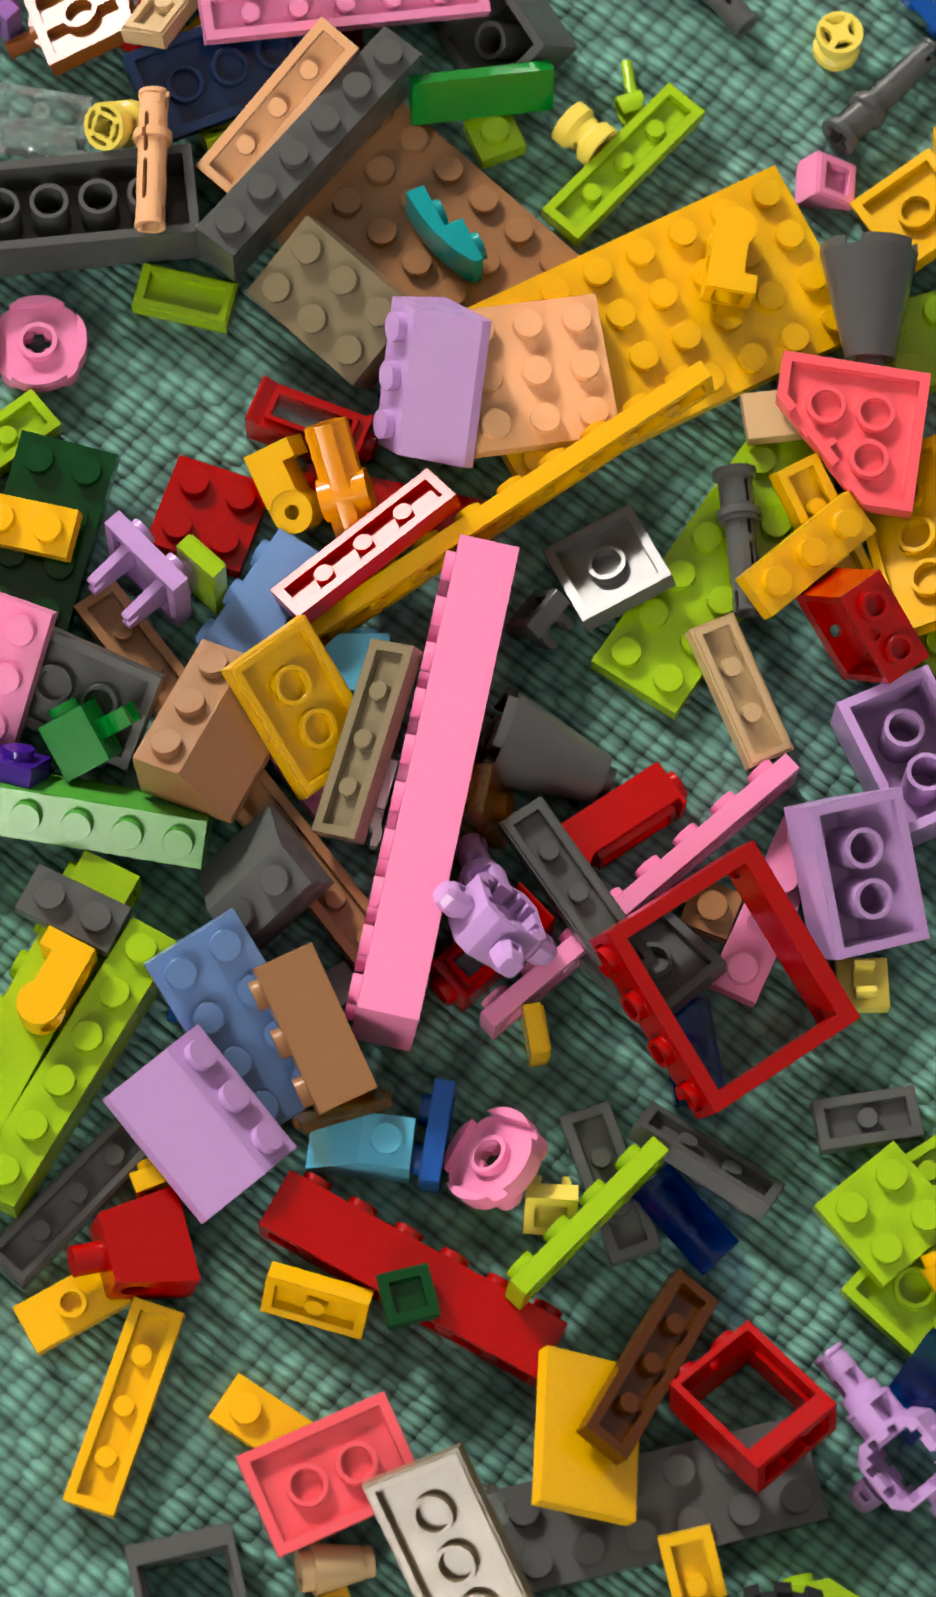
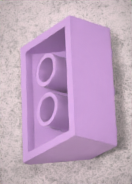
(432, 380)
(857, 872)
(199, 1123)

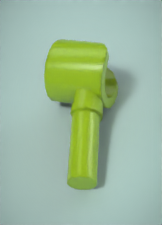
(632, 101)

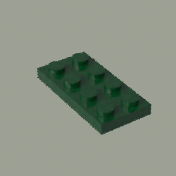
(66, 477)

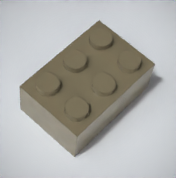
(329, 300)

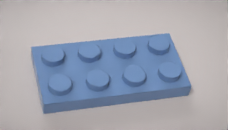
(207, 986)

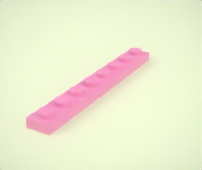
(654, 878)

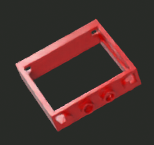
(788, 940)

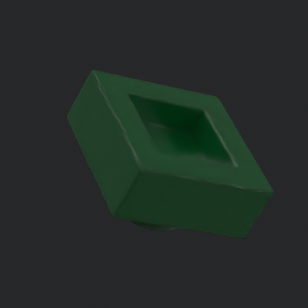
(408, 1296)

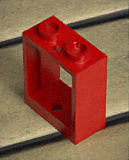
(874, 632)
(786, 1442)

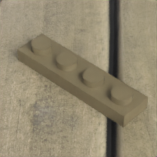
(367, 741)

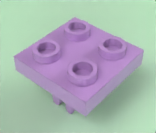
(157, 576)

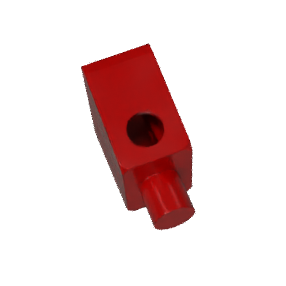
(140, 1249)

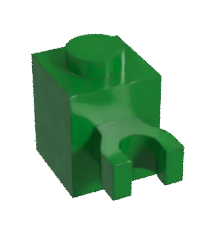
(83, 736)

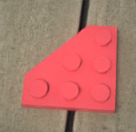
(861, 424)

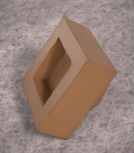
(712, 912)

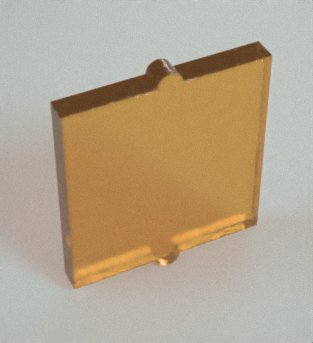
(362, 1105)

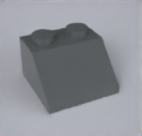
(509, 35)
(263, 877)

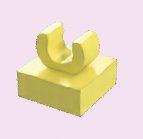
(865, 983)
(547, 1203)

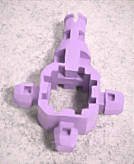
(491, 916)
(878, 1420)

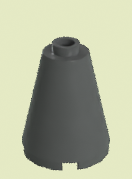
(869, 292)
(542, 753)

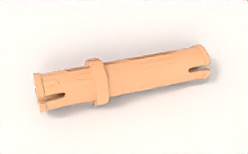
(152, 141)

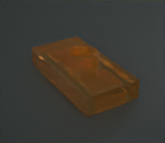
(488, 804)

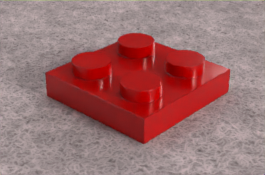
(213, 506)

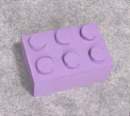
(893, 743)

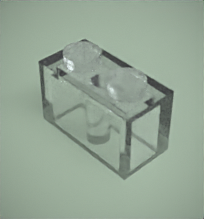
(42, 122)

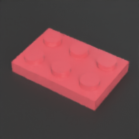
(314, 1476)

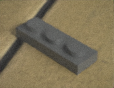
(594, 1149)
(708, 1162)

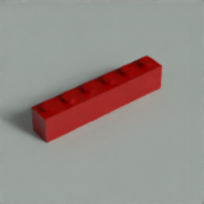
(357, 1246)

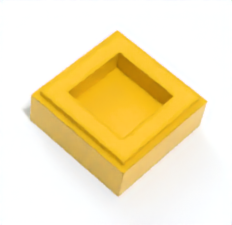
(536, 1034)

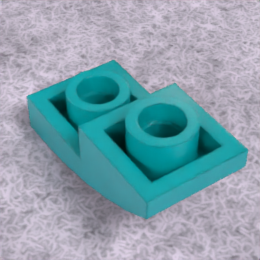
(446, 240)

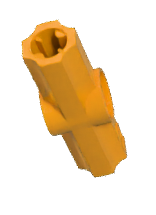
(342, 484)

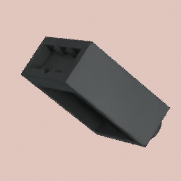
(182, 1549)

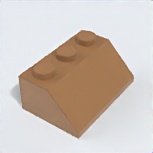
(202, 741)
(311, 1029)

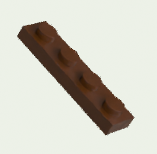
(647, 1367)

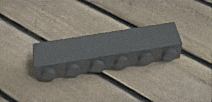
(308, 154)

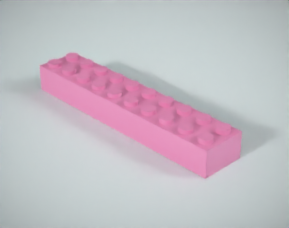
(430, 792)

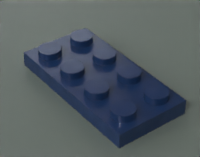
(208, 81)

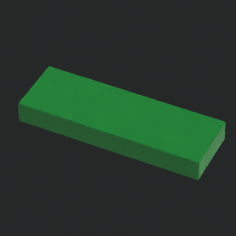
(481, 92)

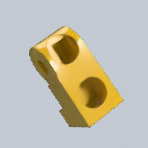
(726, 257)
(284, 485)
(49, 997)

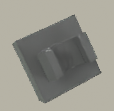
(538, 615)

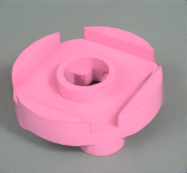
(56, 365)
(509, 1176)

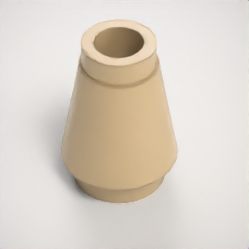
(332, 1566)

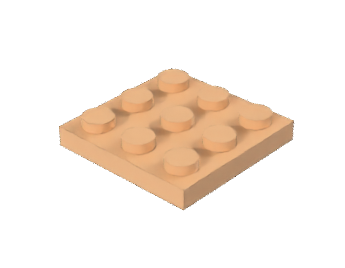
(543, 375)

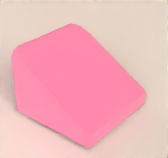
(825, 182)

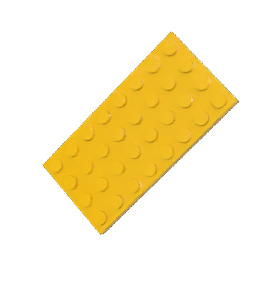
(652, 308)

